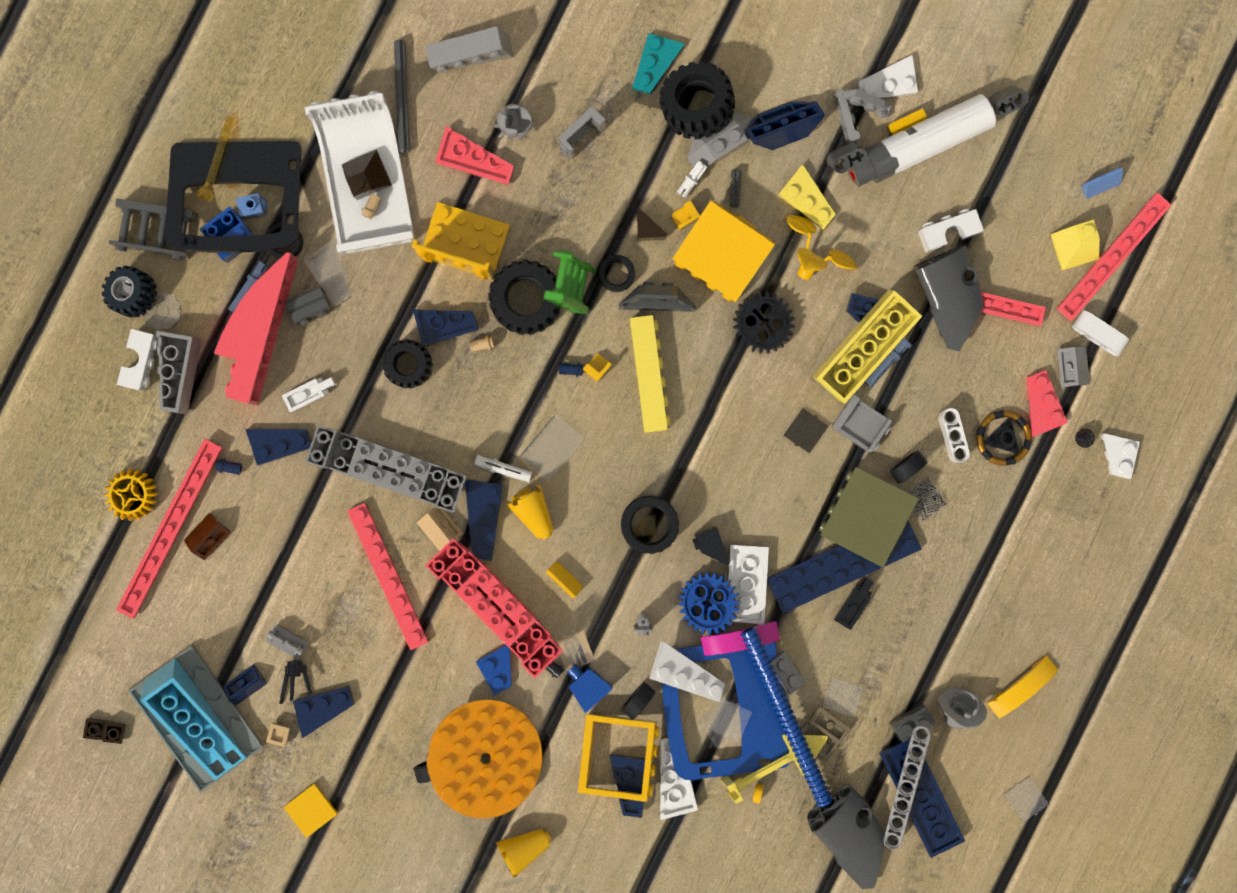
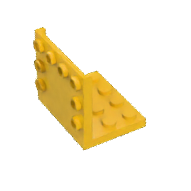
(463, 241)

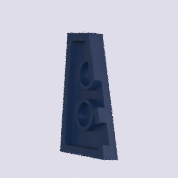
(277, 443)
(629, 778)

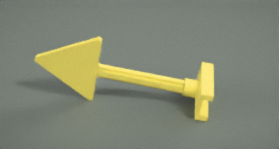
(815, 743)

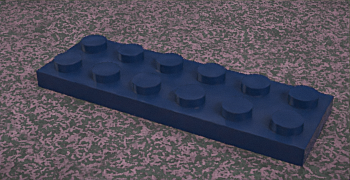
(929, 809)

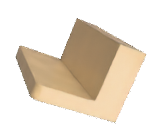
(439, 527)

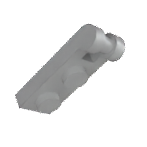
(847, 119)

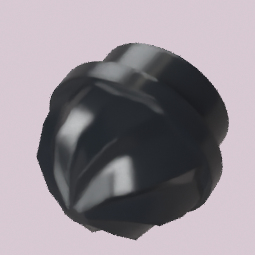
(1085, 438)

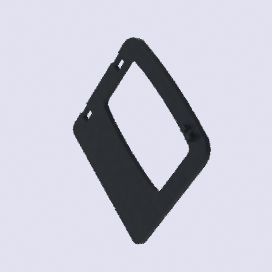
(240, 164)

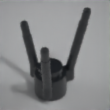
(293, 670)

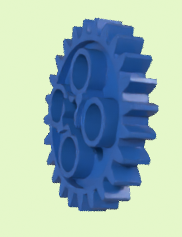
(726, 607)

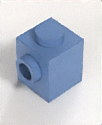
(251, 206)

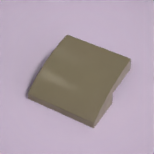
(825, 724)

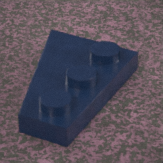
(443, 325)
(321, 708)

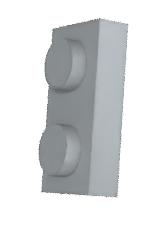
(787, 673)

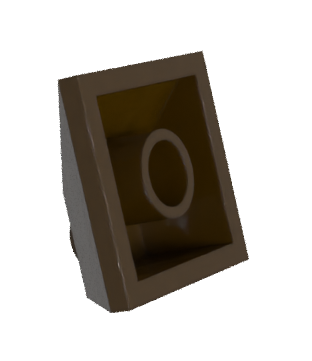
(366, 175)

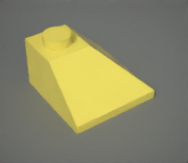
(1076, 245)

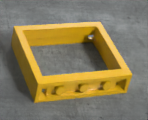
(587, 751)

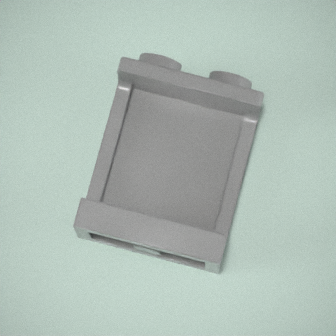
(578, 128)
(861, 424)

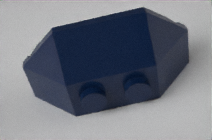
(785, 124)

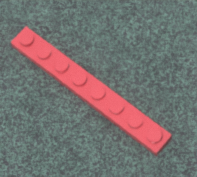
(1113, 256)
(388, 576)

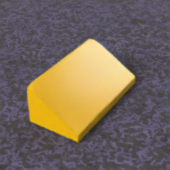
(907, 122)
(564, 579)

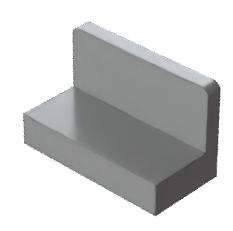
(1073, 366)

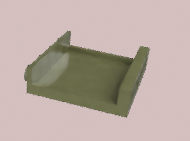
(868, 516)

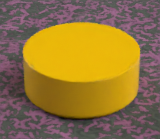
(758, 793)

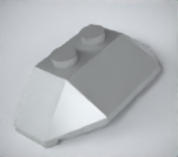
(722, 144)

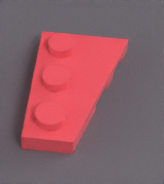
(1043, 404)

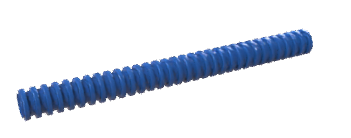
(788, 720)

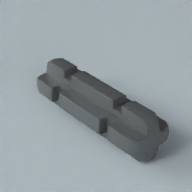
(735, 188)

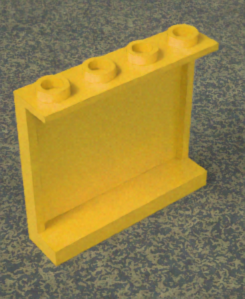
(723, 251)

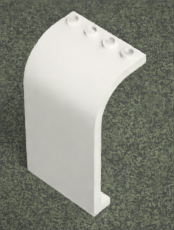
(345, 133)

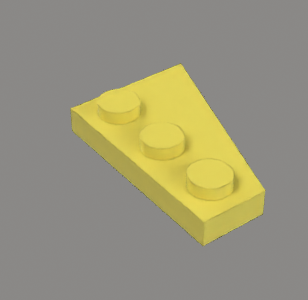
(807, 198)

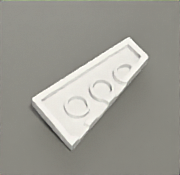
(680, 672)

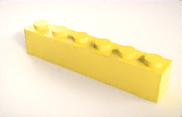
(648, 374)

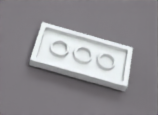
(749, 574)

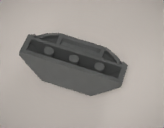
(657, 298)

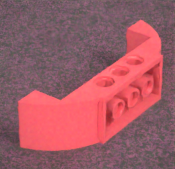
(496, 606)

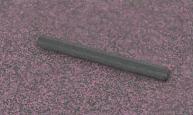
(401, 96)

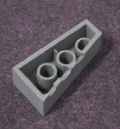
(469, 50)
(177, 370)

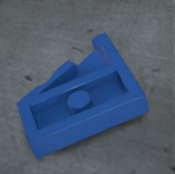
(497, 669)

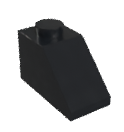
(711, 544)

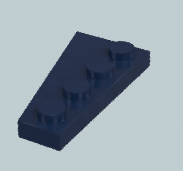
(483, 514)

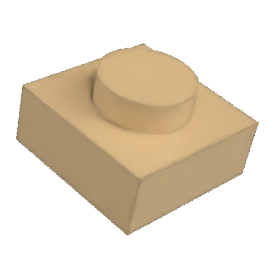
(278, 734)

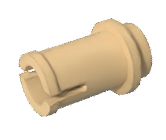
(371, 206)
(482, 344)

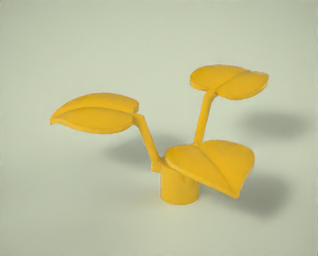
(809, 260)

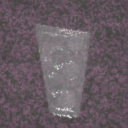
(329, 272)

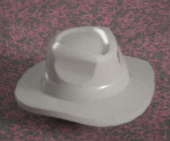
(962, 708)

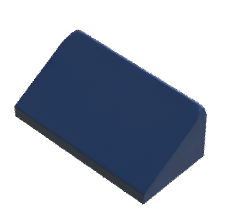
(244, 685)

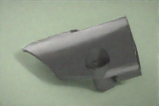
(952, 299)
(850, 834)

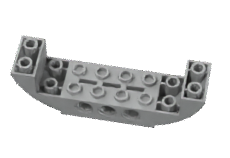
(386, 468)

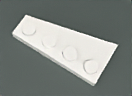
(675, 792)

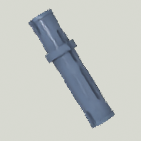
(259, 270)

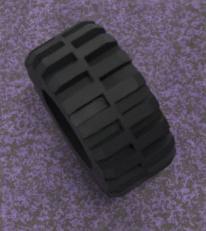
(692, 79)
(499, 297)

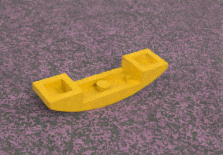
(1023, 688)

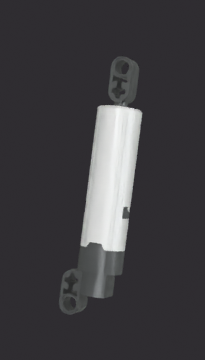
(926, 137)

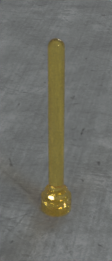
(206, 191)

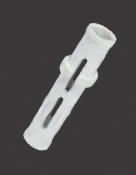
(481, 461)

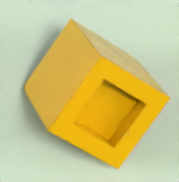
(685, 216)
(597, 367)

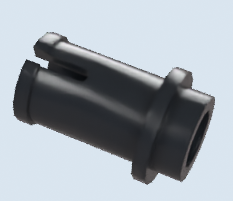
(554, 669)

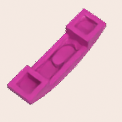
(732, 641)

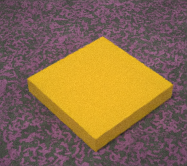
(310, 810)

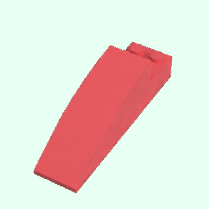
(254, 330)

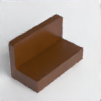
(206, 537)

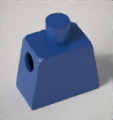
(588, 686)

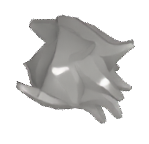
(514, 121)

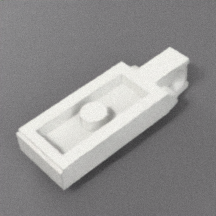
(308, 393)

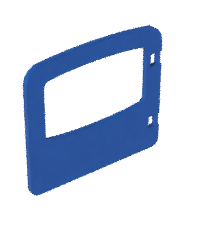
(761, 735)

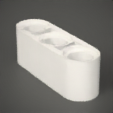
(1100, 333)
(960, 442)

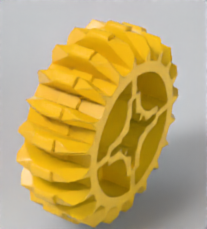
(127, 502)

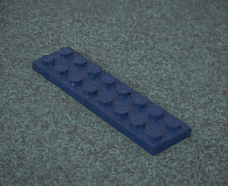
(831, 571)

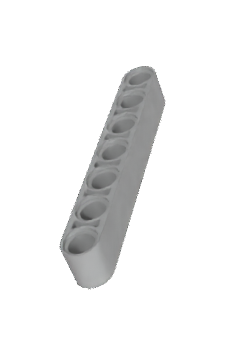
(903, 792)

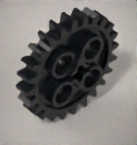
(777, 312)

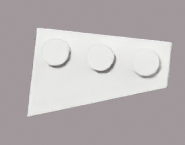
(892, 81)

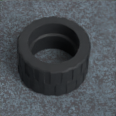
(666, 540)

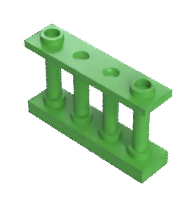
(570, 283)

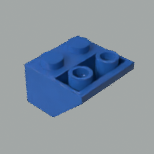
(226, 224)

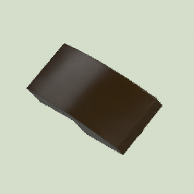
(104, 730)

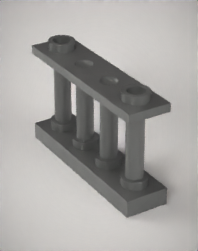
(146, 211)

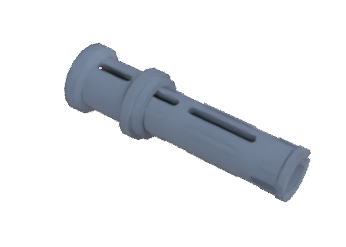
(893, 356)

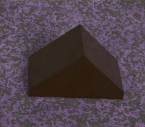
(647, 229)

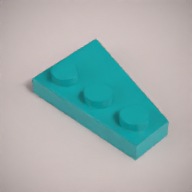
(655, 60)

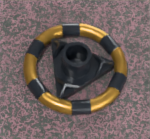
(1004, 437)

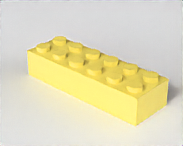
(867, 346)

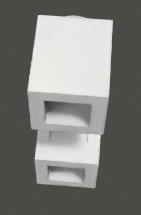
(966, 224)
(138, 376)

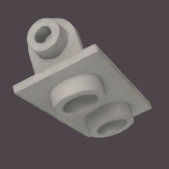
(643, 625)
(286, 641)

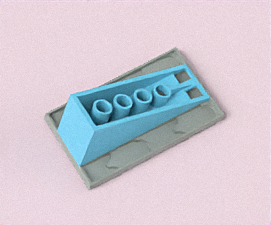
(195, 718)

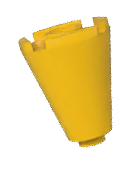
(533, 511)
(523, 849)

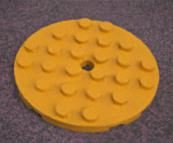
(456, 752)

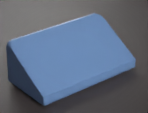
(1102, 183)

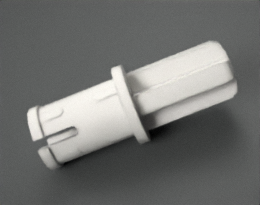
(692, 178)

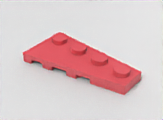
(468, 157)

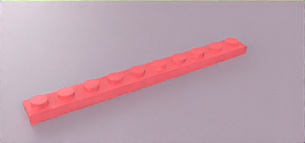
(169, 528)

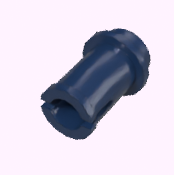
(571, 369)
(228, 467)

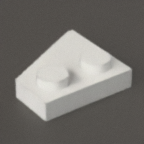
(1120, 455)

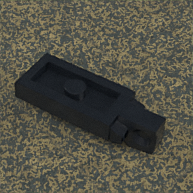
(854, 604)

